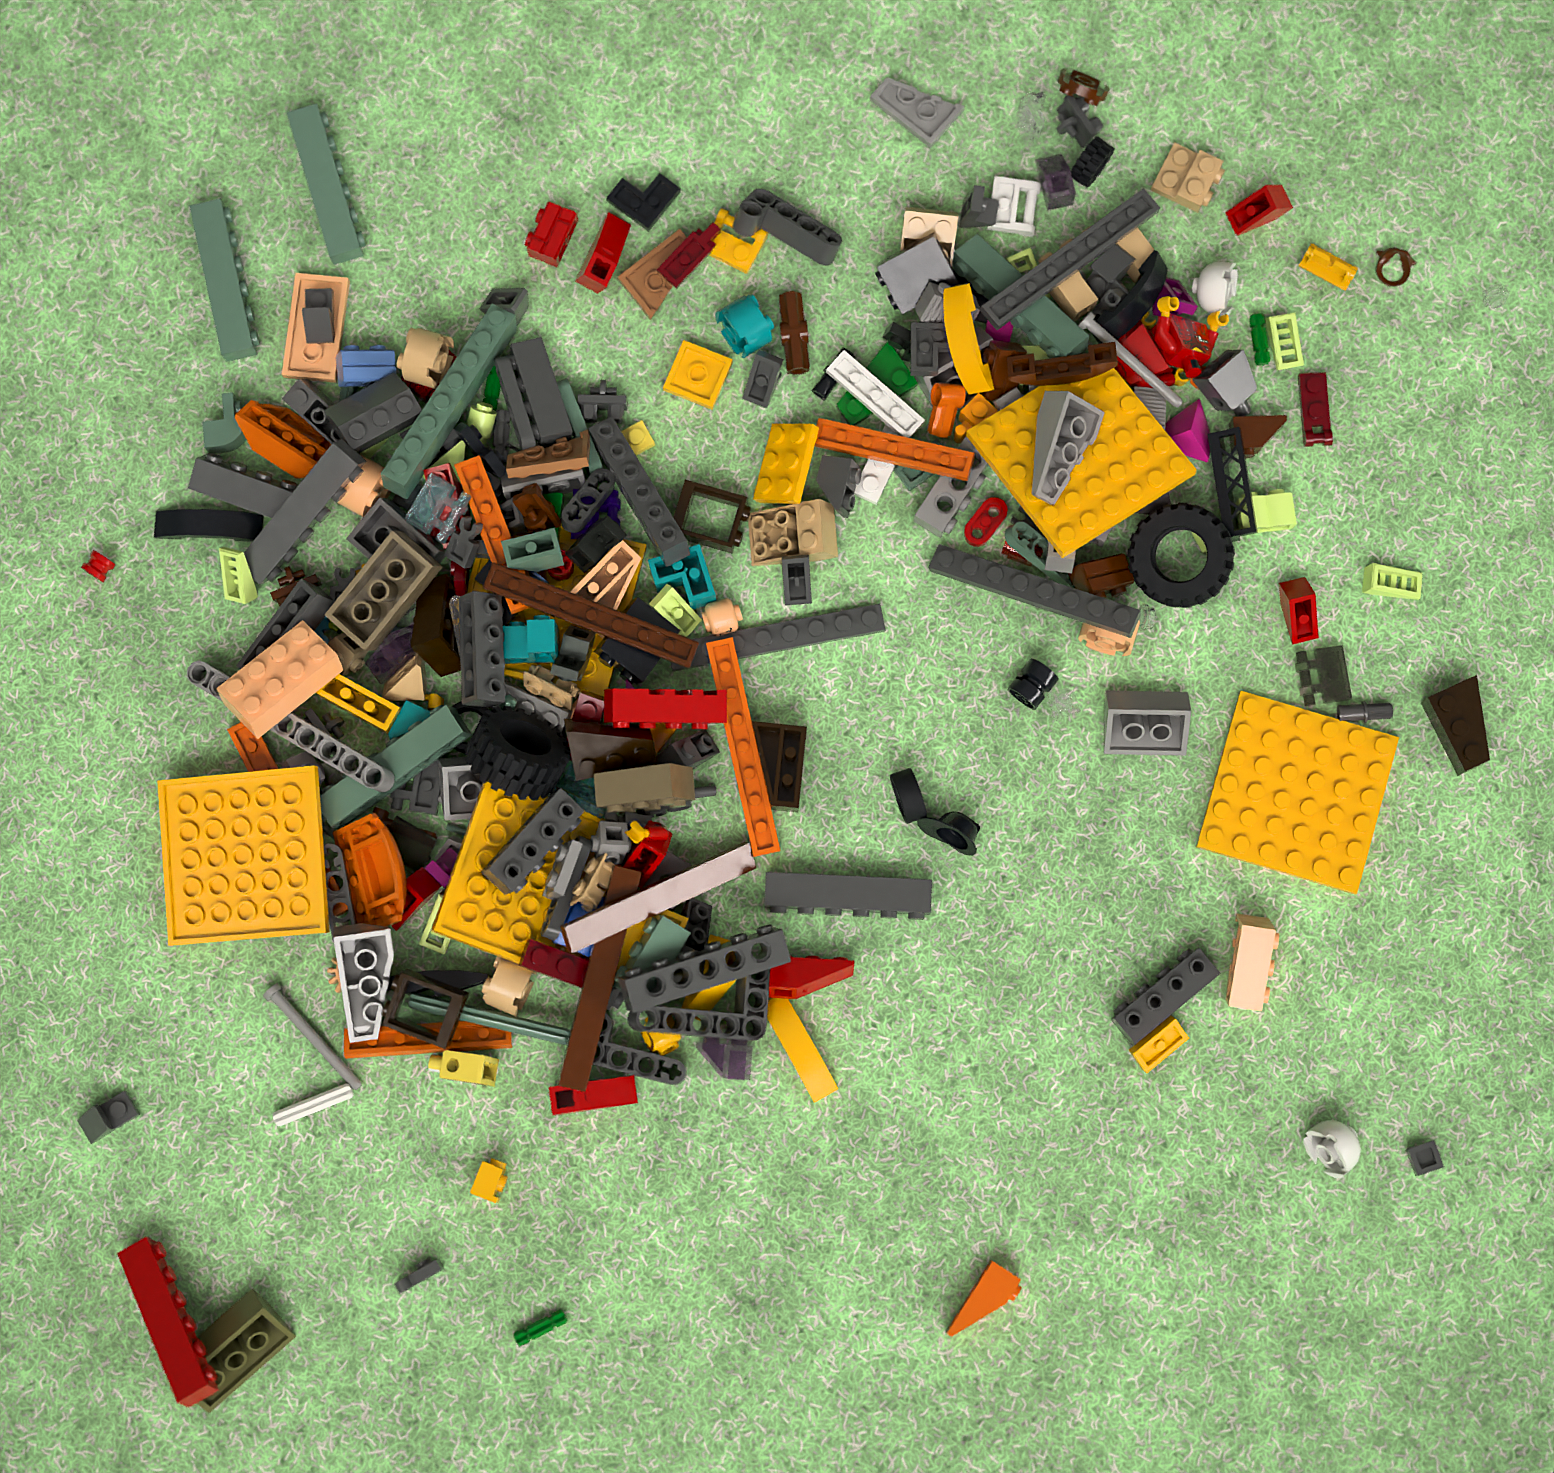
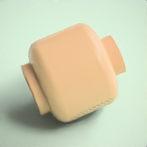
(721, 617)

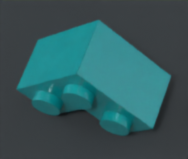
(687, 572)
(531, 643)

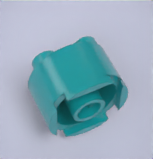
(745, 325)

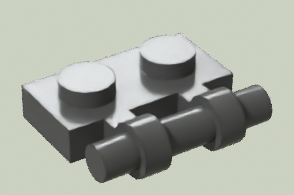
(424, 792)

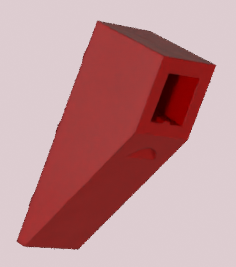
(604, 254)
(807, 975)
(598, 1095)

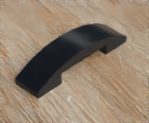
(1138, 300)
(207, 524)

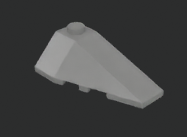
(1062, 435)
(364, 970)

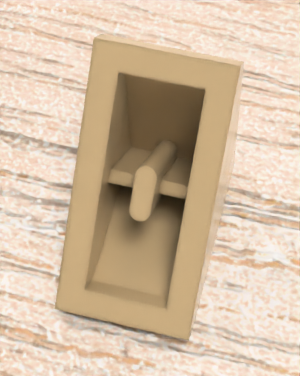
(408, 682)

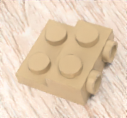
(1188, 177)

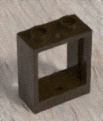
(683, 508)
(391, 1009)

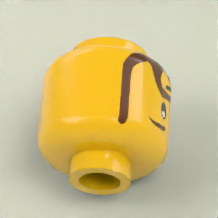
(661, 1043)

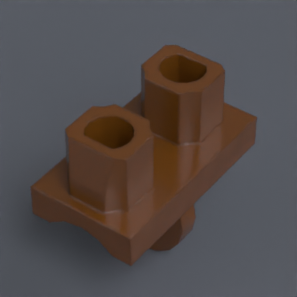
(537, 511)
(281, 594)

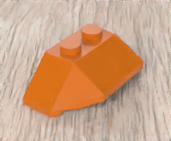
(281, 437)

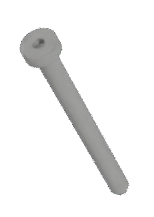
(1130, 360)
(333, 1059)

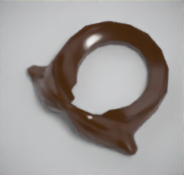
(1385, 256)

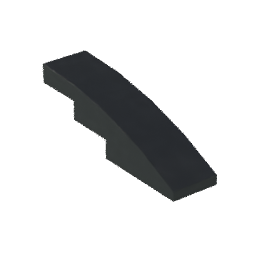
(455, 978)

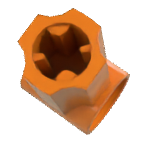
(945, 400)

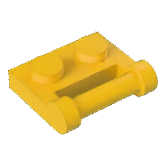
(734, 250)

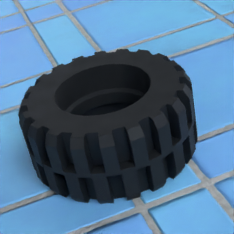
(1145, 543)

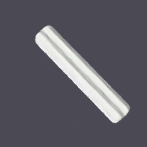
(312, 1104)

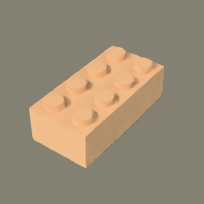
(280, 679)

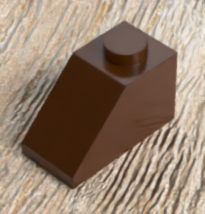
(1256, 431)

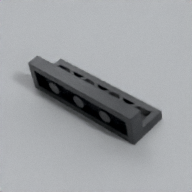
(1223, 482)

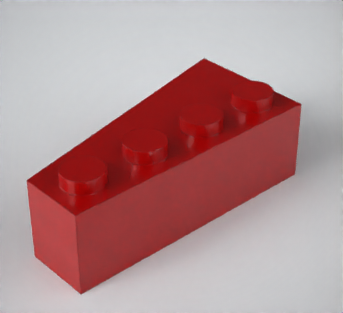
(665, 706)

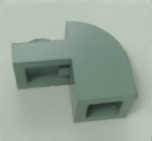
(224, 434)

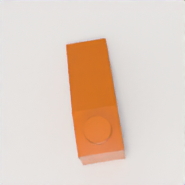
(989, 1294)

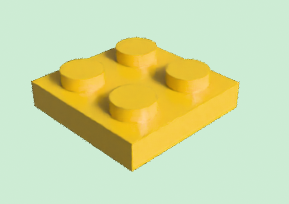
(697, 374)

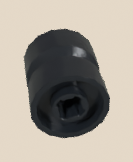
(1031, 686)

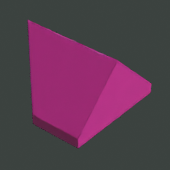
(1190, 431)

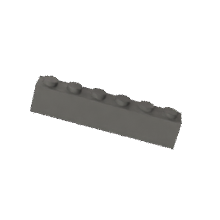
(302, 510)
(848, 894)

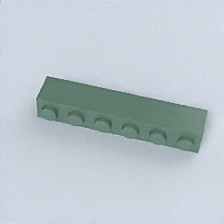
(325, 184)
(223, 280)
(1041, 322)
(404, 757)

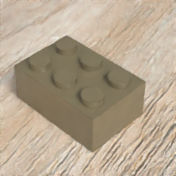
(644, 788)

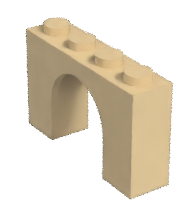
(1076, 296)

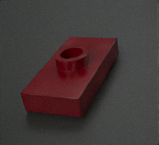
(461, 578)

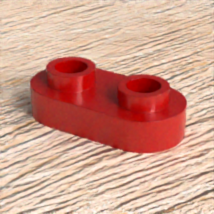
(984, 522)

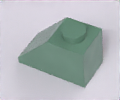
(533, 551)

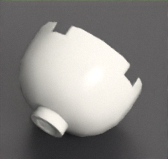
(1216, 287)
(1334, 1145)

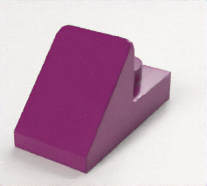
(1175, 289)
(442, 867)

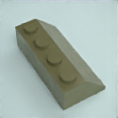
(242, 1344)

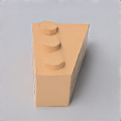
(610, 577)
(1251, 962)

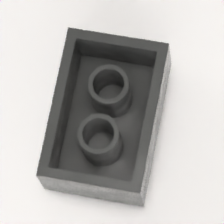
(379, 523)

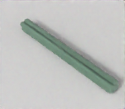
(492, 1019)

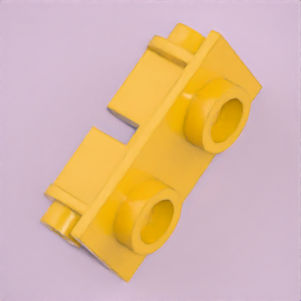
(1328, 267)

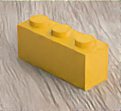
(360, 702)

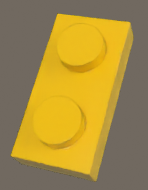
(1158, 1044)

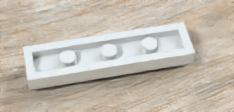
(875, 395)

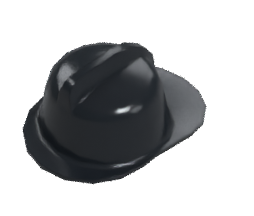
(953, 829)

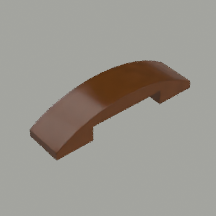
(1062, 370)

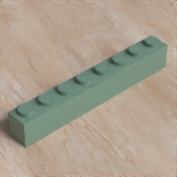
(449, 401)

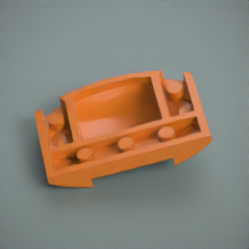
(373, 871)

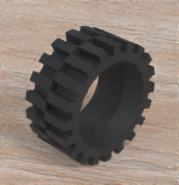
(517, 753)

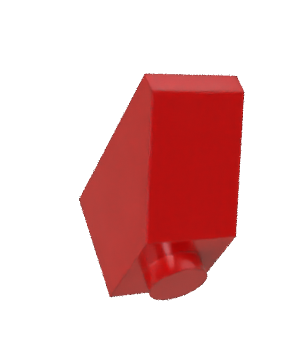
(1259, 209)
(1299, 609)
(420, 890)

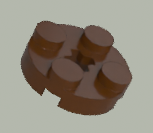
(1082, 85)

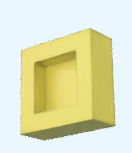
(638, 437)

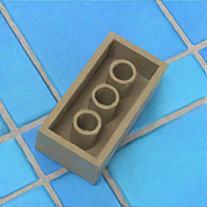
(383, 590)

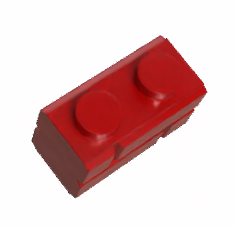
(551, 234)

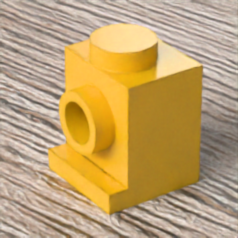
(490, 1180)

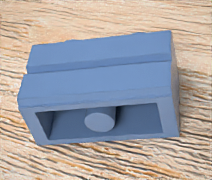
(364, 367)

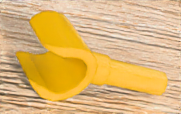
(434, 700)

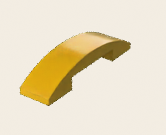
(962, 339)
(800, 1049)

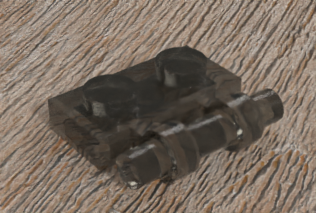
(1331, 673)

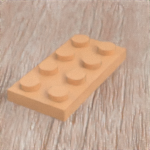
(315, 360)

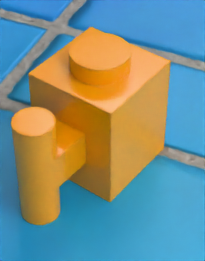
(972, 414)

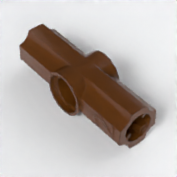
(794, 333)

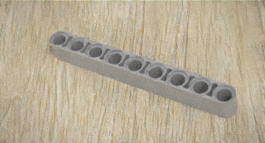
(302, 731)

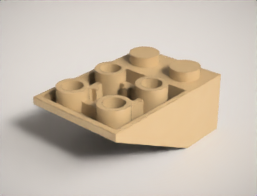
(923, 222)
(793, 531)

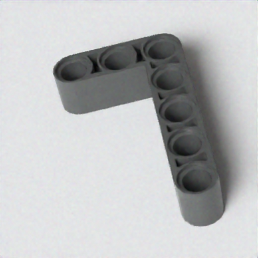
(710, 1019)

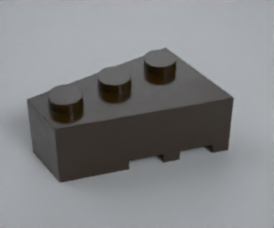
(433, 627)
(1460, 724)
(606, 749)
(782, 760)

